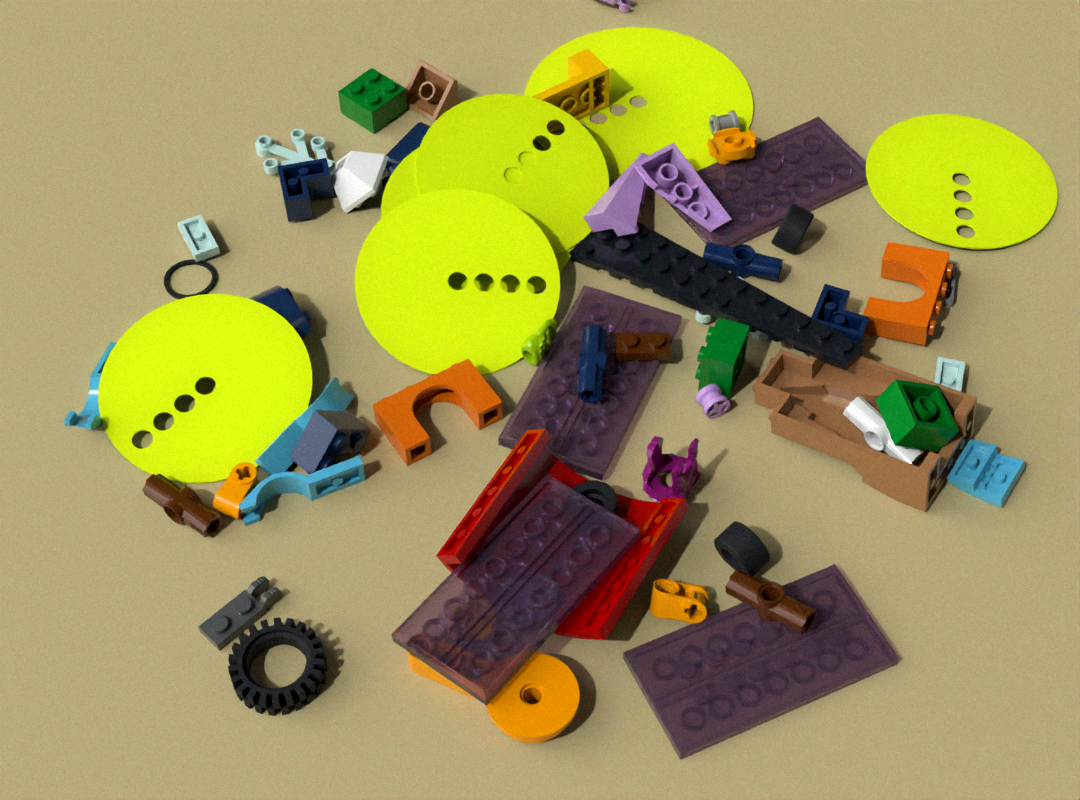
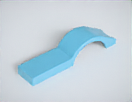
(90, 416)
(277, 455)
(312, 486)

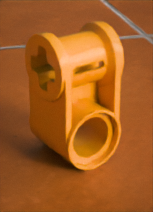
(235, 490)
(677, 600)

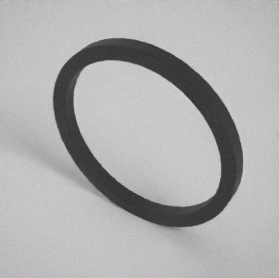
(184, 263)

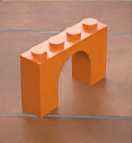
(912, 319)
(456, 385)

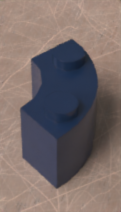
(283, 303)

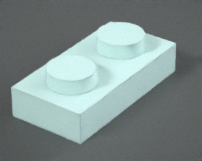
(198, 238)
(949, 373)

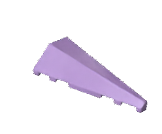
(620, 204)

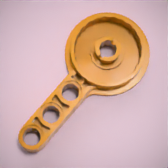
(539, 679)

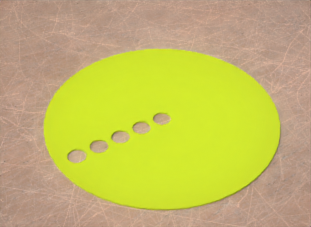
(675, 76)

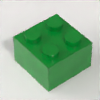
(372, 100)
(723, 355)
(916, 415)

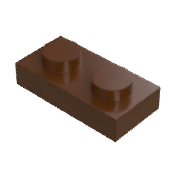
(642, 346)

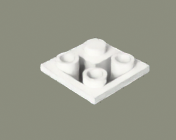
(358, 177)

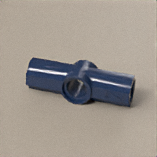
(743, 261)
(592, 364)

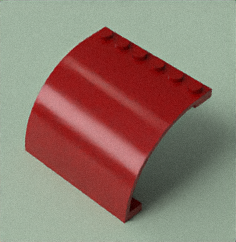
(515, 480)

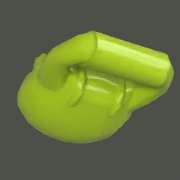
(536, 345)

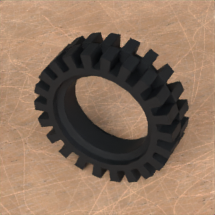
(286, 696)

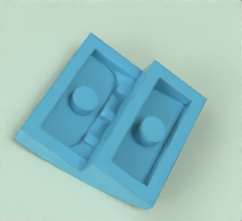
(985, 472)

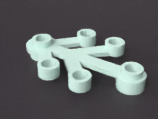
(265, 148)

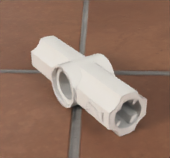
(876, 431)

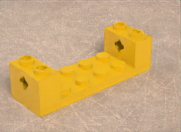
(583, 92)

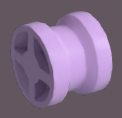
(712, 400)

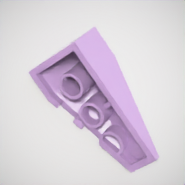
(679, 183)

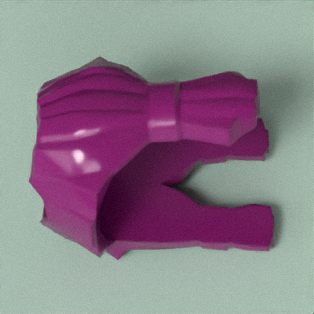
(682, 469)

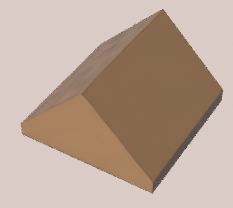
(431, 91)

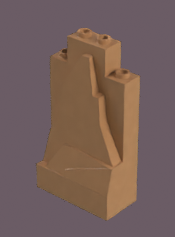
(809, 406)

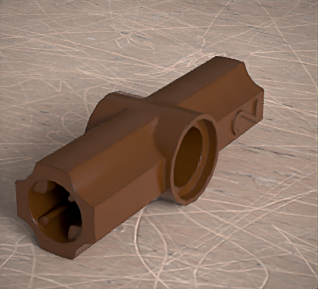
(182, 505)
(771, 602)

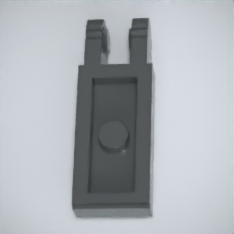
(239, 613)

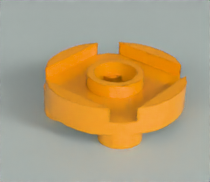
(732, 145)

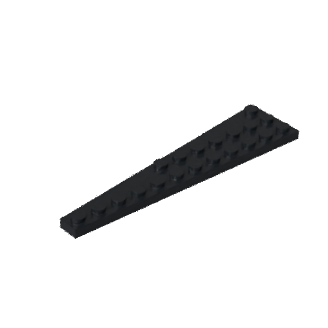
(697, 283)

